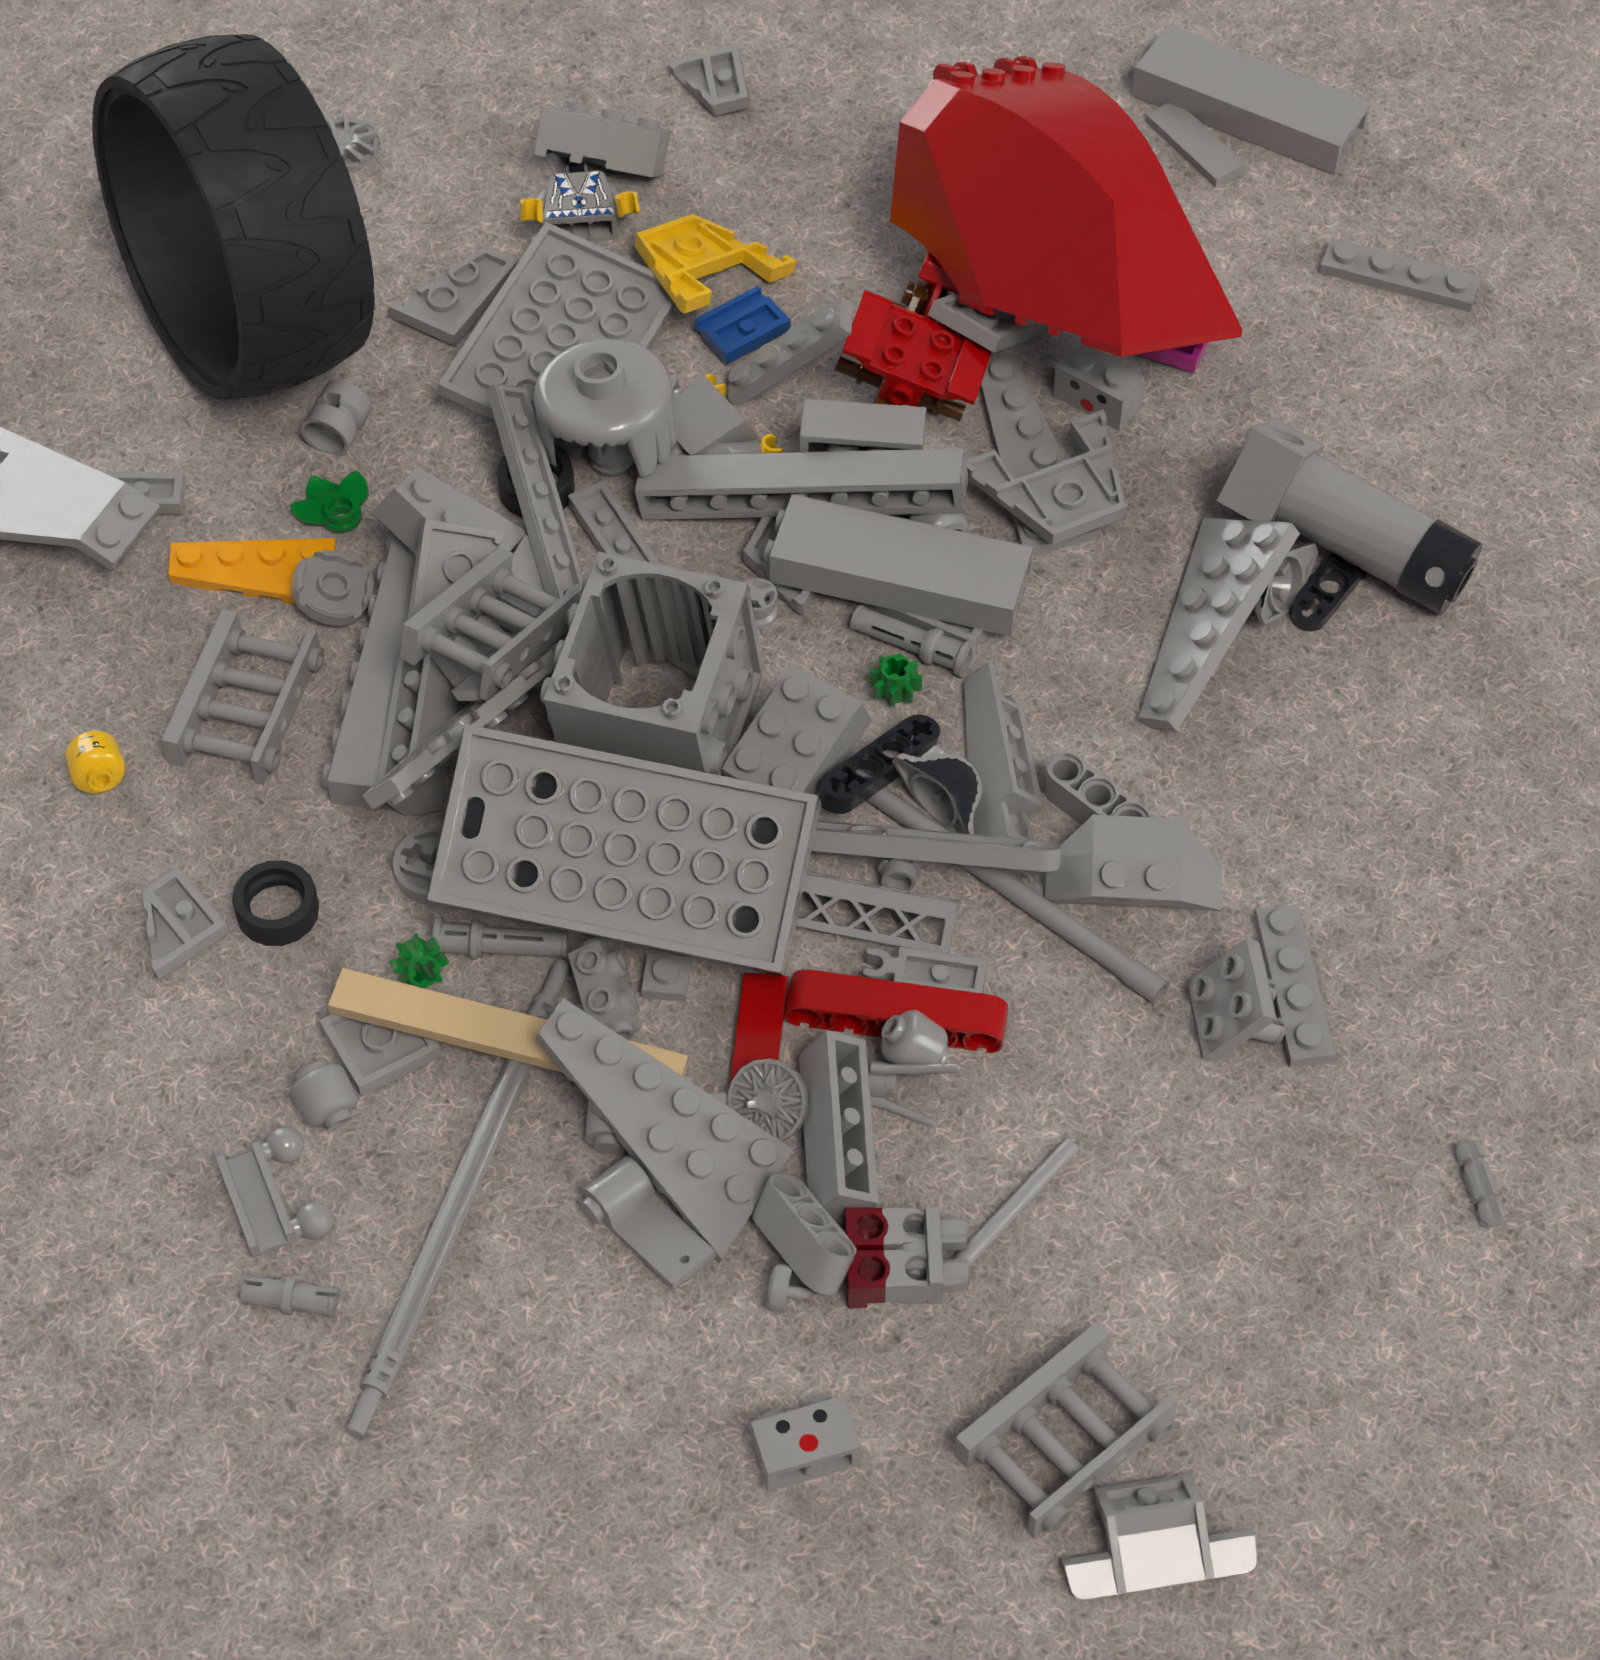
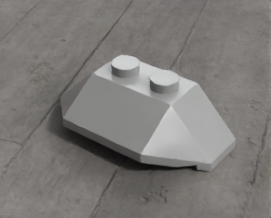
(1136, 865)

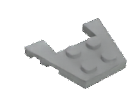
(1064, 496)

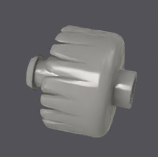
(612, 401)

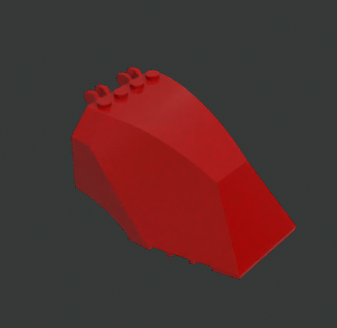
(1053, 209)

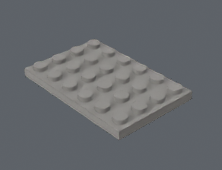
(551, 301)

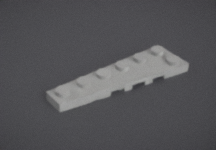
(1021, 438)

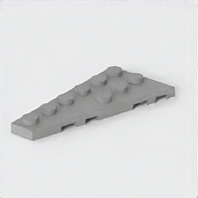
(680, 1135)

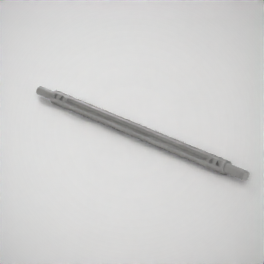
(449, 1220)

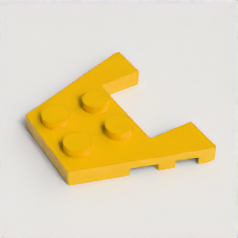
(696, 248)

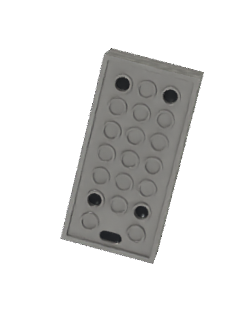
(625, 850)

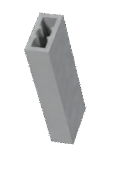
(1250, 98)
(899, 564)

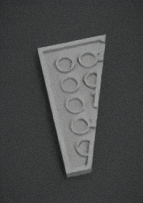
(1219, 590)
(443, 742)

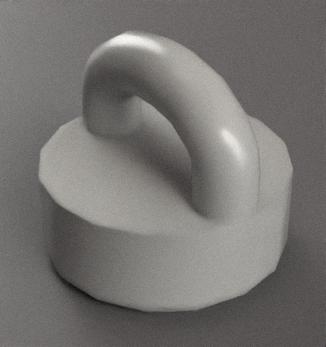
(782, 1288)

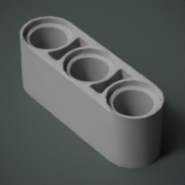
(1085, 788)
(804, 1233)

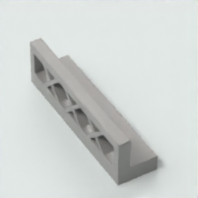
(881, 897)

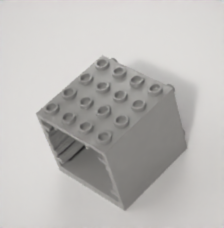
(665, 615)

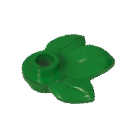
(328, 500)

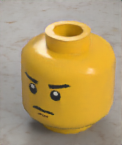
(95, 759)

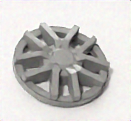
(355, 140)

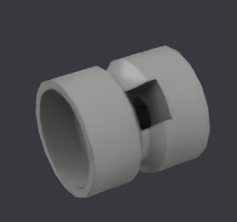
(336, 417)

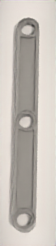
(937, 846)

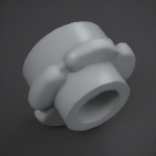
(899, 873)

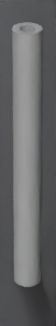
(1018, 1201)

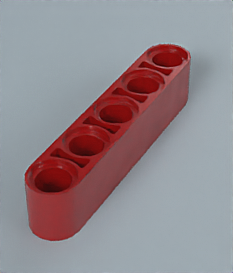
(866, 1004)

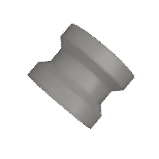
(765, 596)

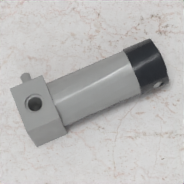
(1288, 481)

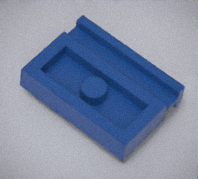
(742, 325)

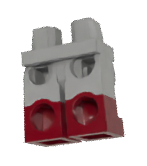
(902, 1256)

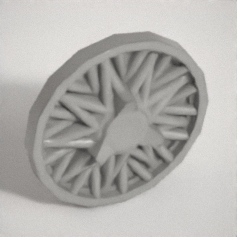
(770, 1097)

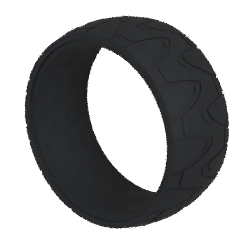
(234, 214)

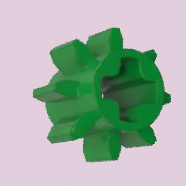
(896, 679)
(419, 962)

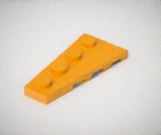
(244, 565)

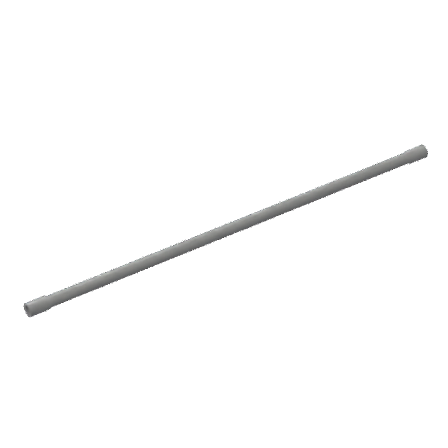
(1130, 971)

